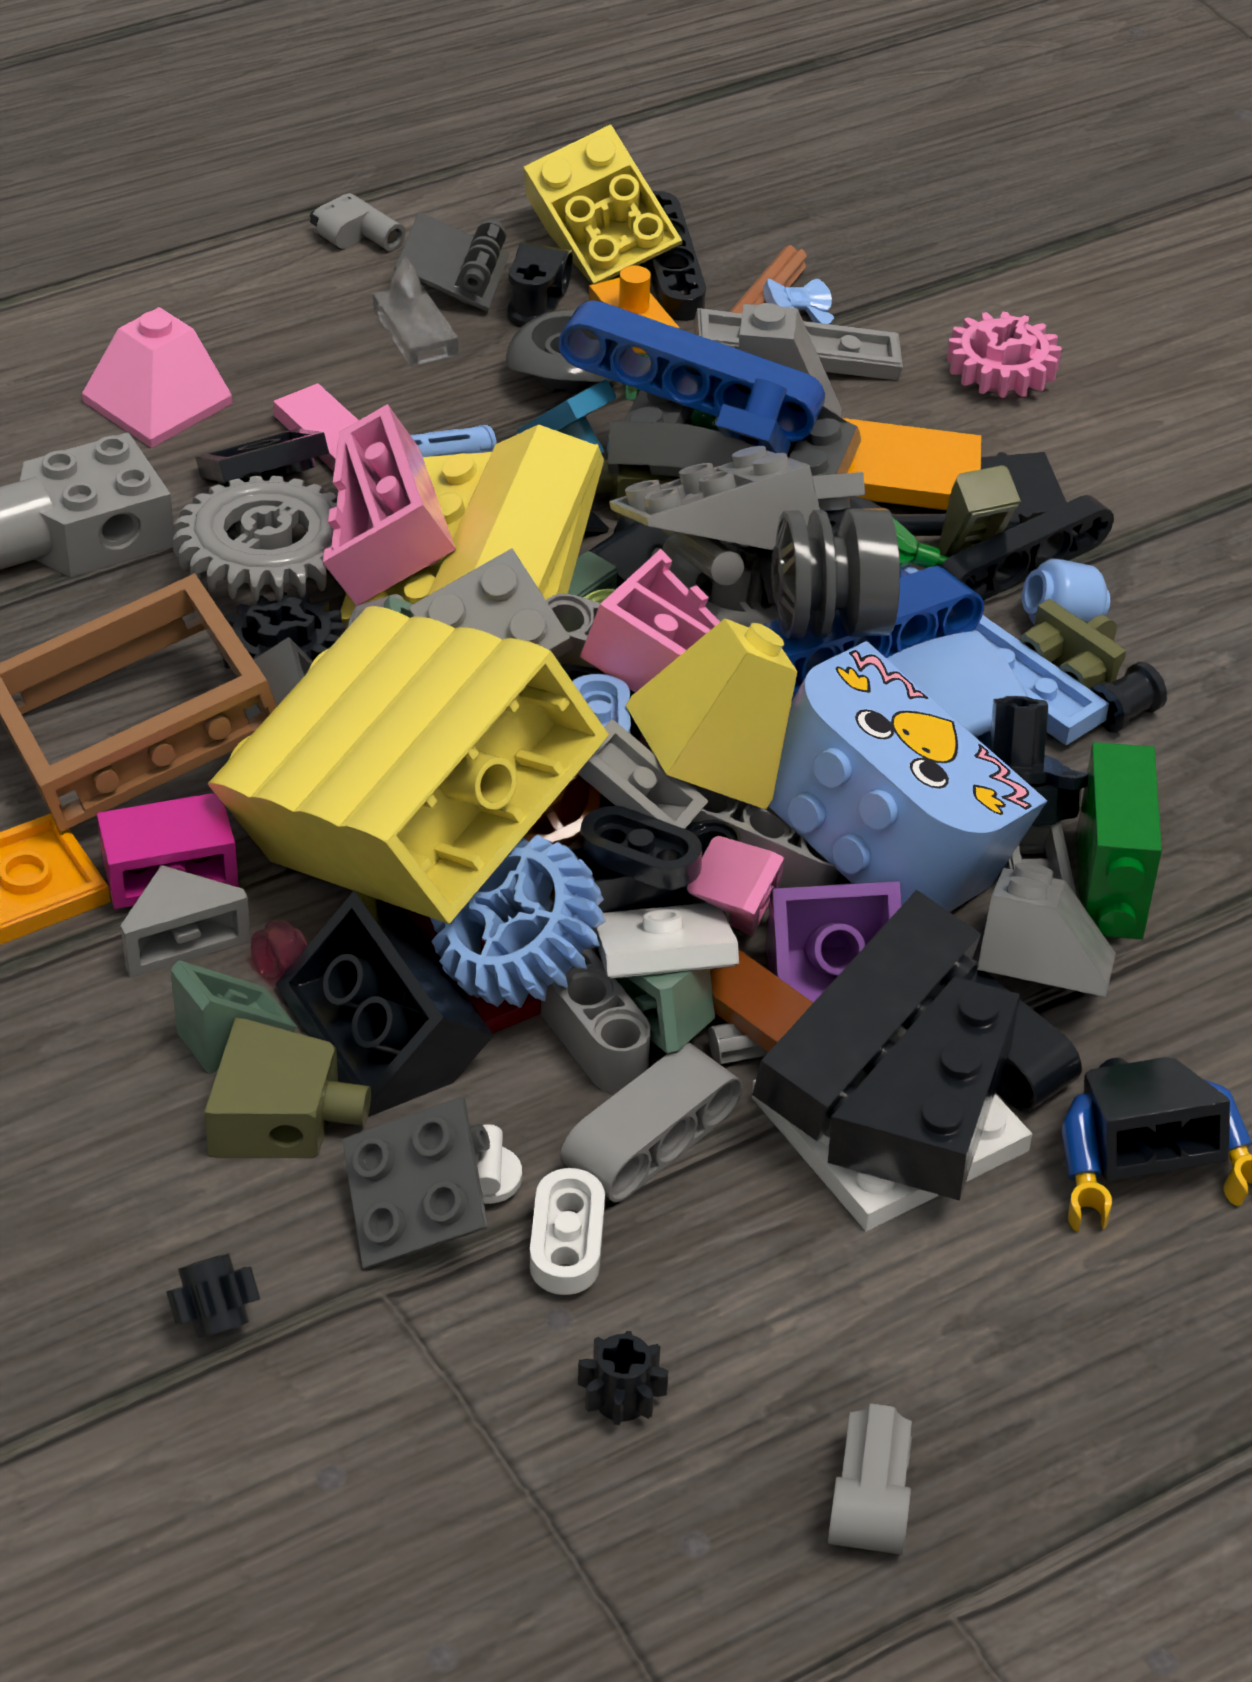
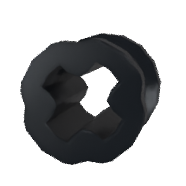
(1133, 693)

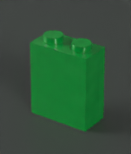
(1119, 838)

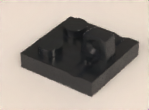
(285, 452)

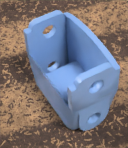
(961, 676)

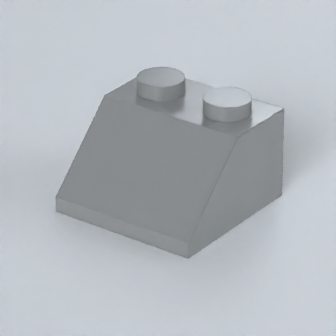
(1044, 933)

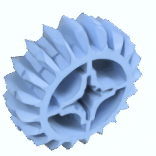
(523, 939)

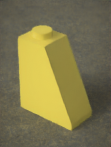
(721, 712)

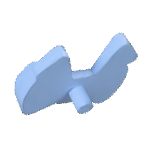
(813, 298)

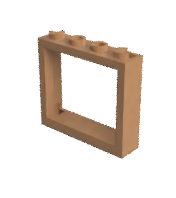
(154, 748)

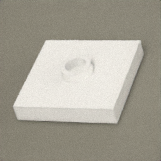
(666, 940)

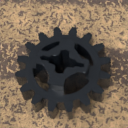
(271, 622)

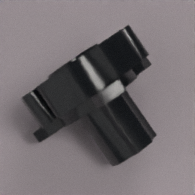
(1020, 742)

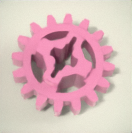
(1003, 354)

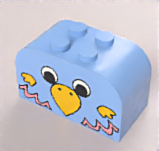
(896, 783)

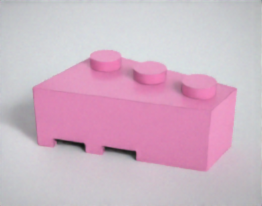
(385, 509)
(647, 624)

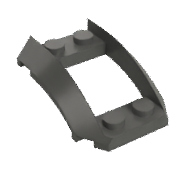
(659, 437)

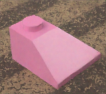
(156, 379)

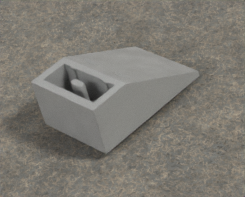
(726, 502)

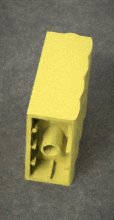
(410, 760)

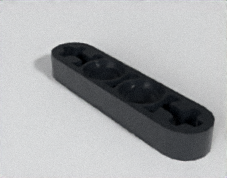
(688, 278)
(1054, 534)

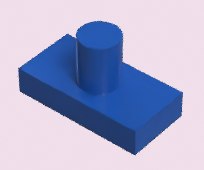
(759, 419)

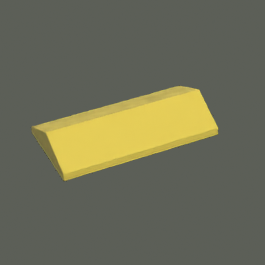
(523, 504)

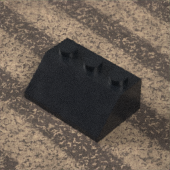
(383, 1004)

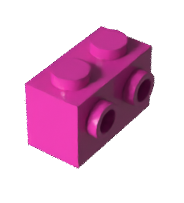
(176, 833)

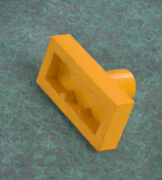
(631, 294)

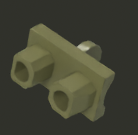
(1074, 646)

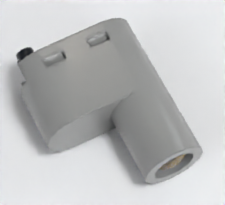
(353, 220)

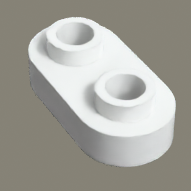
(564, 1235)

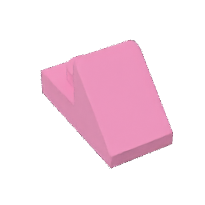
(738, 880)

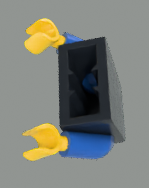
(1150, 1122)

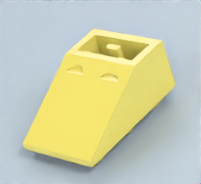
(599, 206)

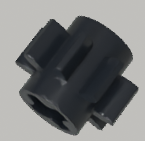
(213, 1295)
(622, 1377)

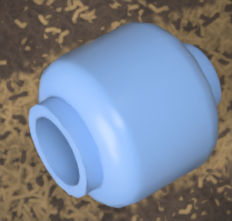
(1071, 585)

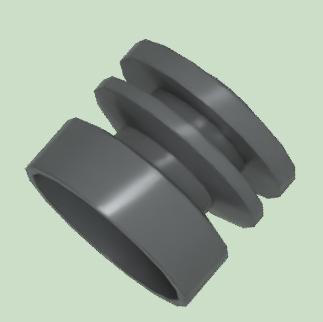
(845, 573)

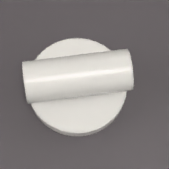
(498, 1169)

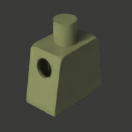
(278, 1095)

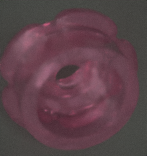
(276, 948)

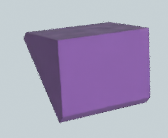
(823, 928)

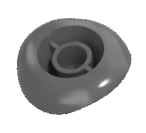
(537, 353)

